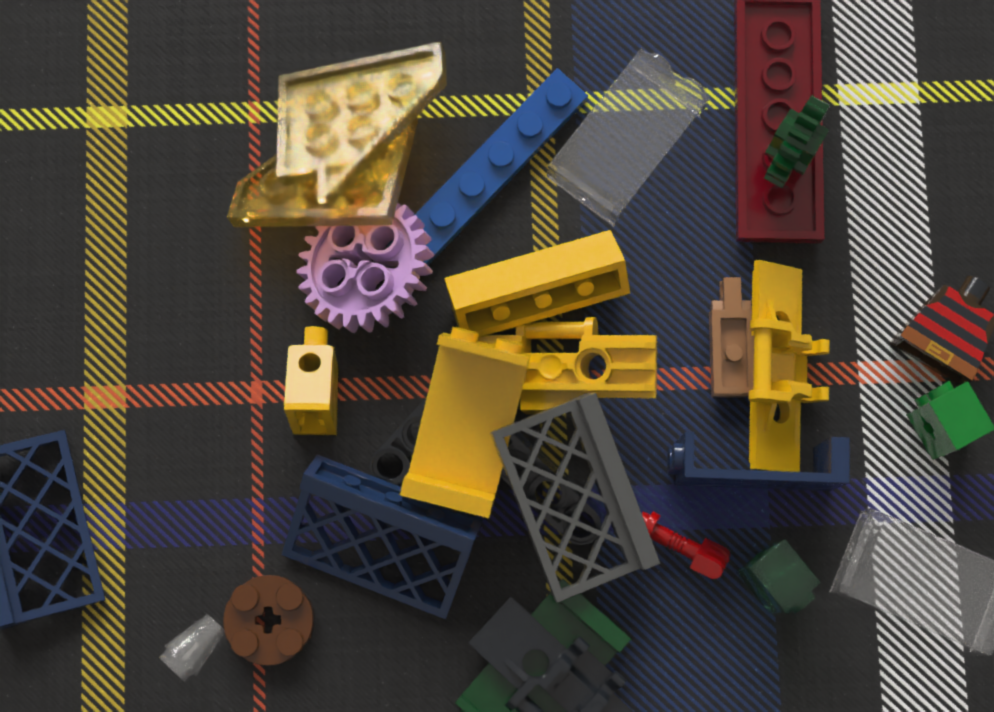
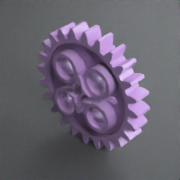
(355, 298)

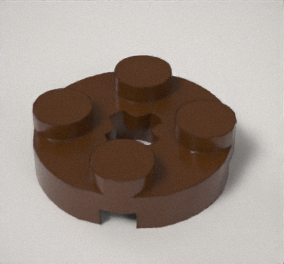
(250, 601)

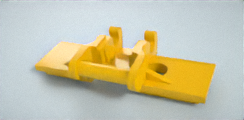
(779, 367)
(563, 376)

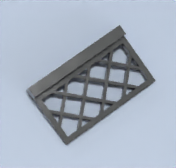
(612, 485)

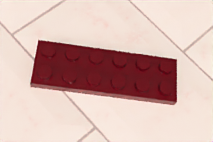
(775, 71)

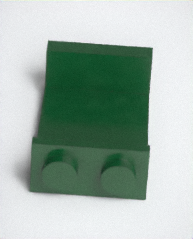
(565, 622)

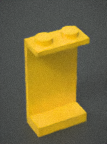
(469, 396)

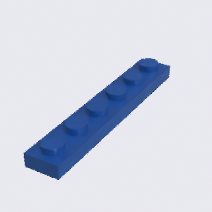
(499, 160)

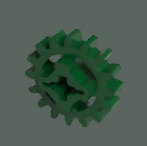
(796, 141)

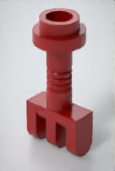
(707, 557)

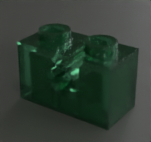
(779, 578)

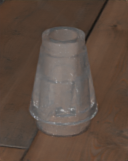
(192, 647)

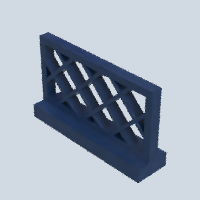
(384, 505)
(10, 603)

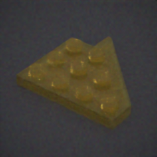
(349, 112)
(368, 201)

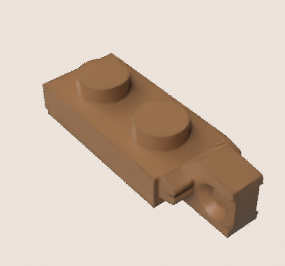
(731, 342)

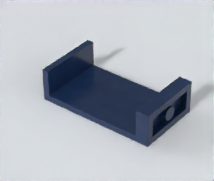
(830, 469)

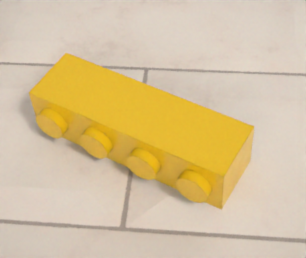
(538, 284)

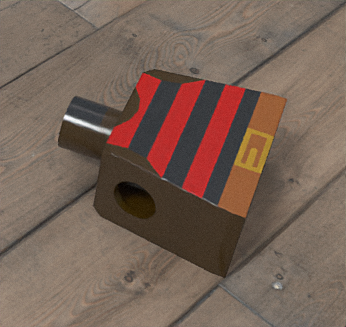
(950, 331)

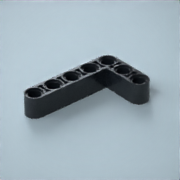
(403, 444)

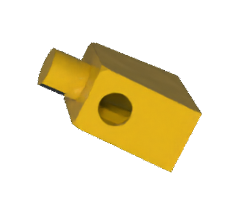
(312, 385)

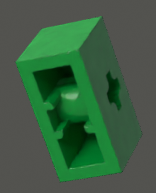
(949, 419)

